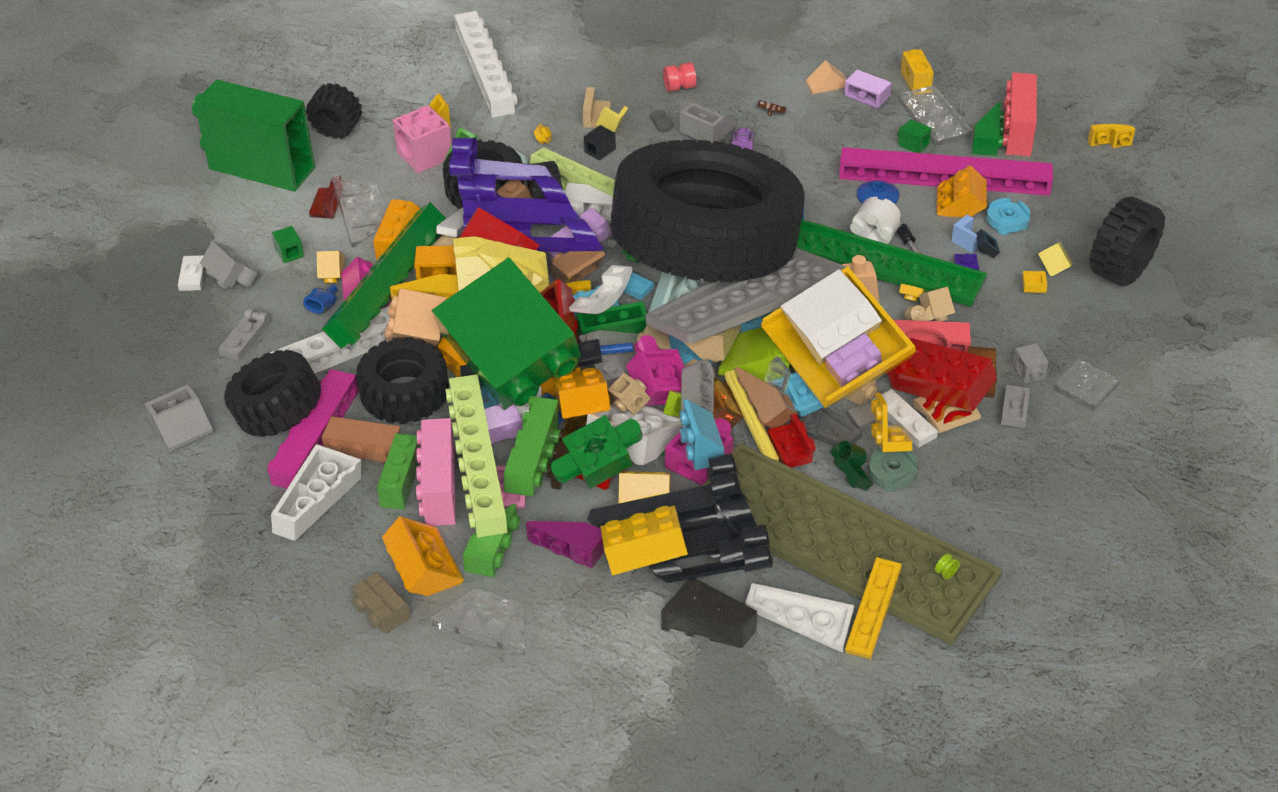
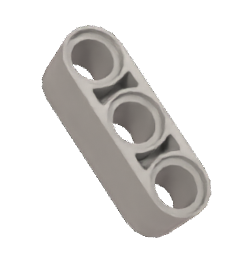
(698, 384)

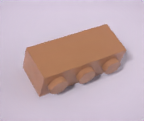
(359, 438)

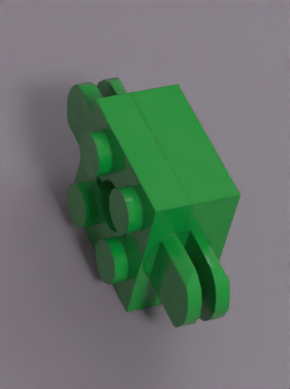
(601, 461)

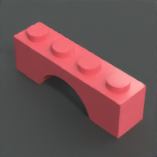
(947, 334)

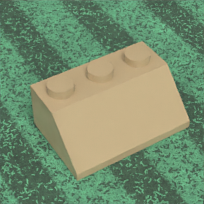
(716, 346)

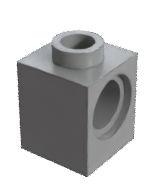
(1030, 363)

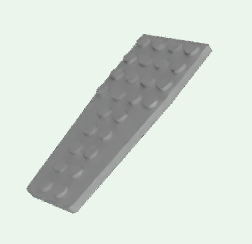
(728, 304)

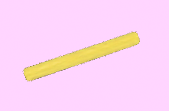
(750, 416)

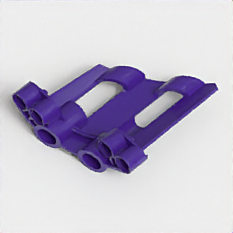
(478, 189)

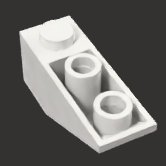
(585, 196)

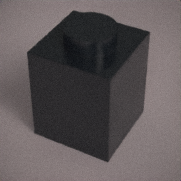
(599, 142)

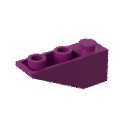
(570, 539)

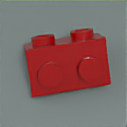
(792, 443)

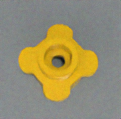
(543, 134)

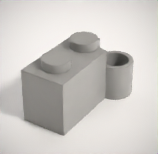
(227, 266)

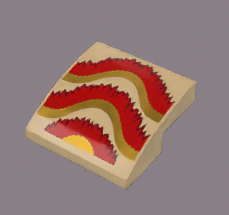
(944, 416)

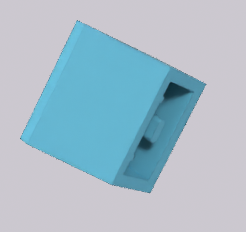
(699, 434)

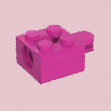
(656, 369)
(676, 456)

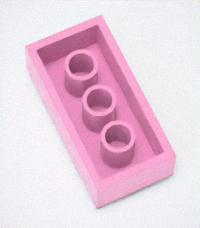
(436, 472)

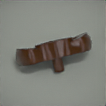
(772, 107)

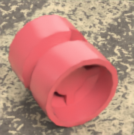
(679, 77)

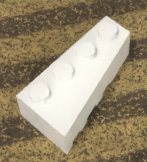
(314, 490)

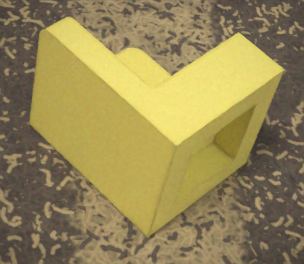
(610, 119)
(1055, 259)

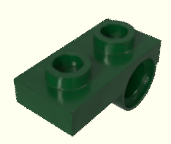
(849, 460)

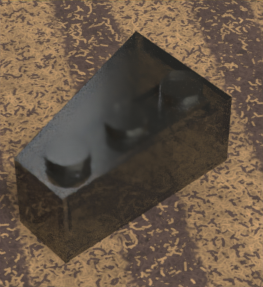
(710, 614)

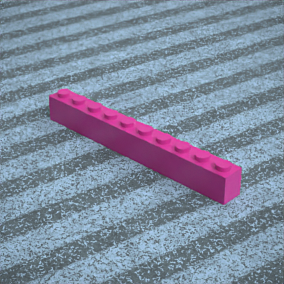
(933, 169)

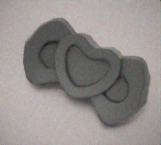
(660, 120)

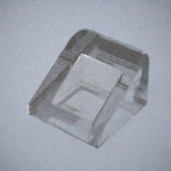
(777, 374)

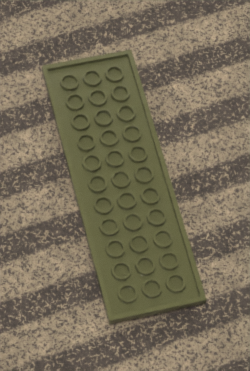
(842, 537)

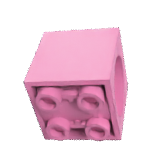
(422, 138)

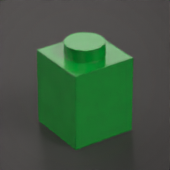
(914, 136)
(288, 244)

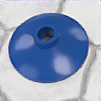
(879, 189)

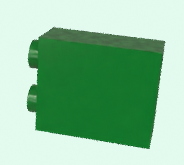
(254, 134)
(507, 334)

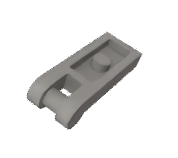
(244, 334)

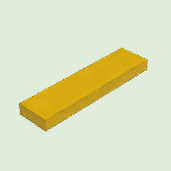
(873, 608)

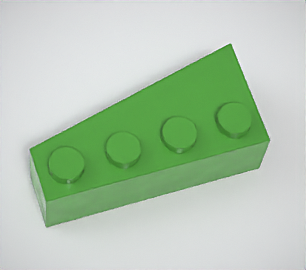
(533, 447)

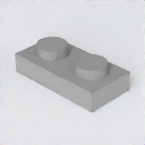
(1015, 406)

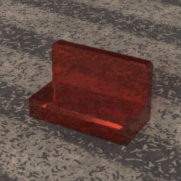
(325, 203)

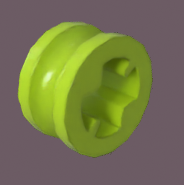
(947, 566)

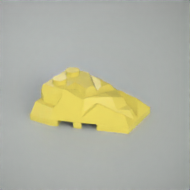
(478, 255)

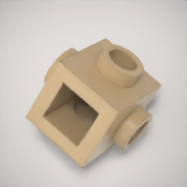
(628, 394)

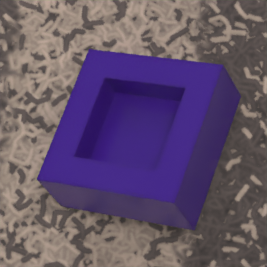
(967, 260)

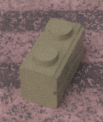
(380, 603)

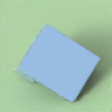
(963, 234)

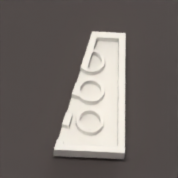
(805, 614)

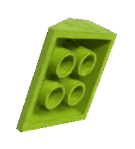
(752, 353)

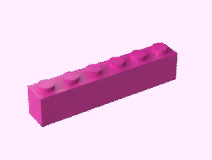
(336, 396)

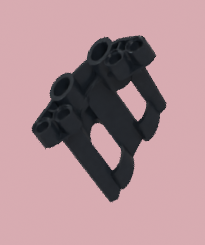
(712, 521)

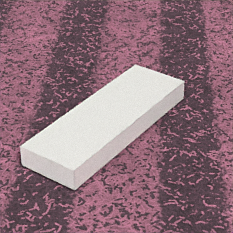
(453, 225)

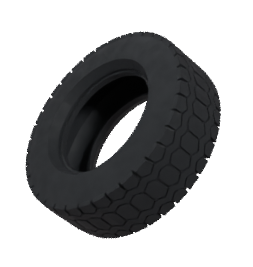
(706, 210)

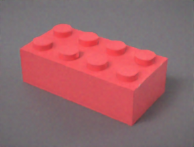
(1020, 114)

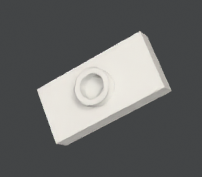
(191, 273)

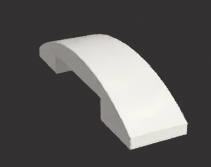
(613, 285)

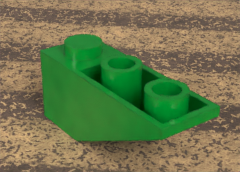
(989, 132)

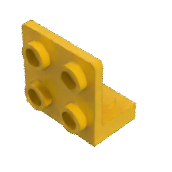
(891, 437)

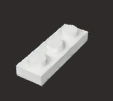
(903, 415)

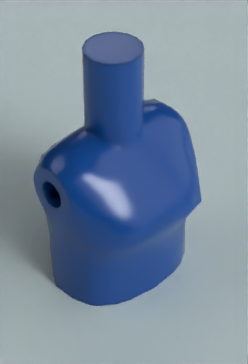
(320, 299)

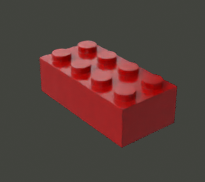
(944, 375)

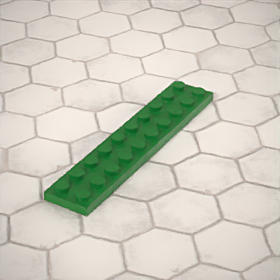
(893, 263)

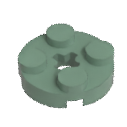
(893, 478)

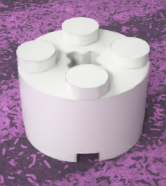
(876, 220)

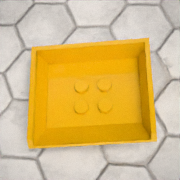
(888, 338)

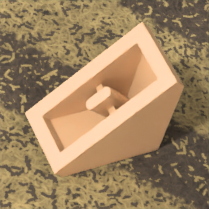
(826, 79)

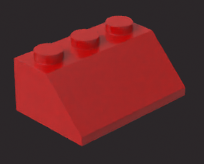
(560, 299)

